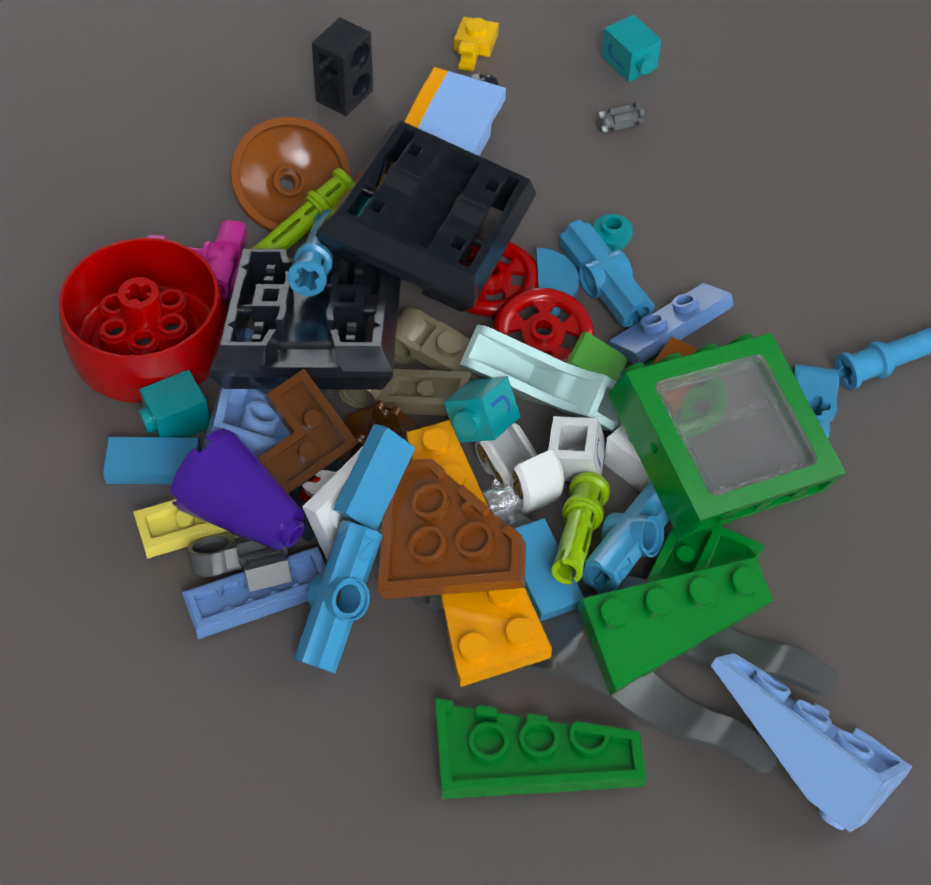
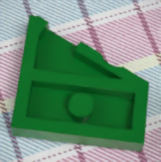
(702, 551)

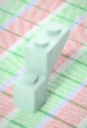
(541, 377)

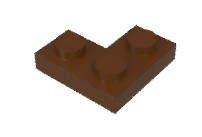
(315, 430)

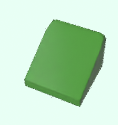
(597, 357)

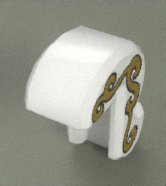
(513, 460)

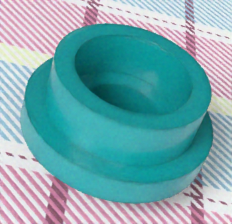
(614, 230)

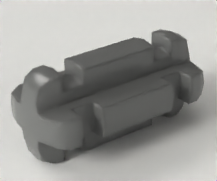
(620, 117)

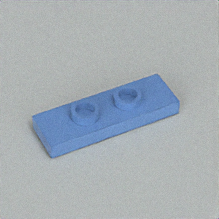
(676, 319)
(230, 604)

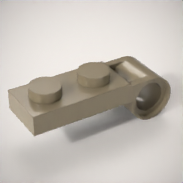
(429, 342)
(412, 391)

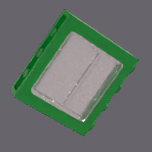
(724, 433)

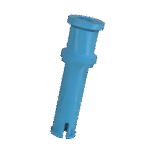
(311, 263)
(880, 358)

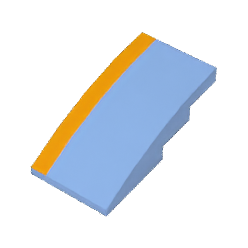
(457, 109)

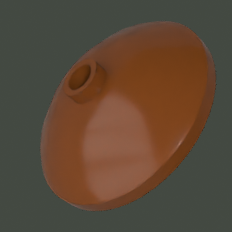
(279, 151)

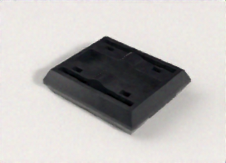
(428, 214)
(306, 332)

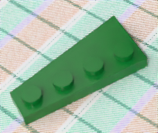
(659, 620)
(516, 755)

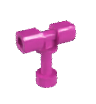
(223, 253)

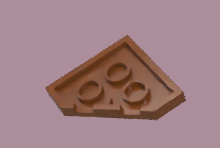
(444, 540)

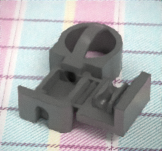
(227, 553)

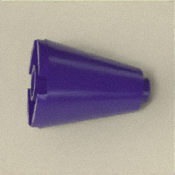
(236, 493)

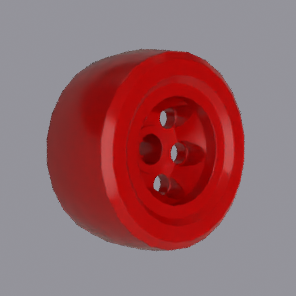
(140, 290)

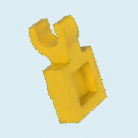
(473, 39)

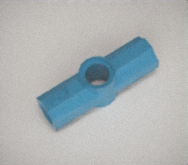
(605, 273)
(625, 540)
(331, 622)

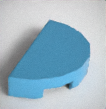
(557, 273)

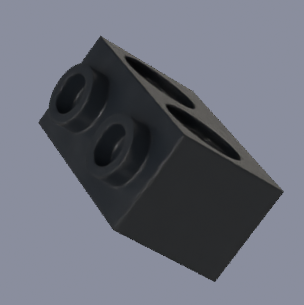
(342, 66)

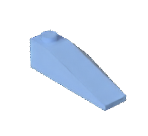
(247, 416)
(834, 769)

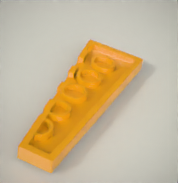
(485, 629)

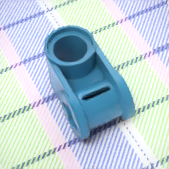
(821, 390)

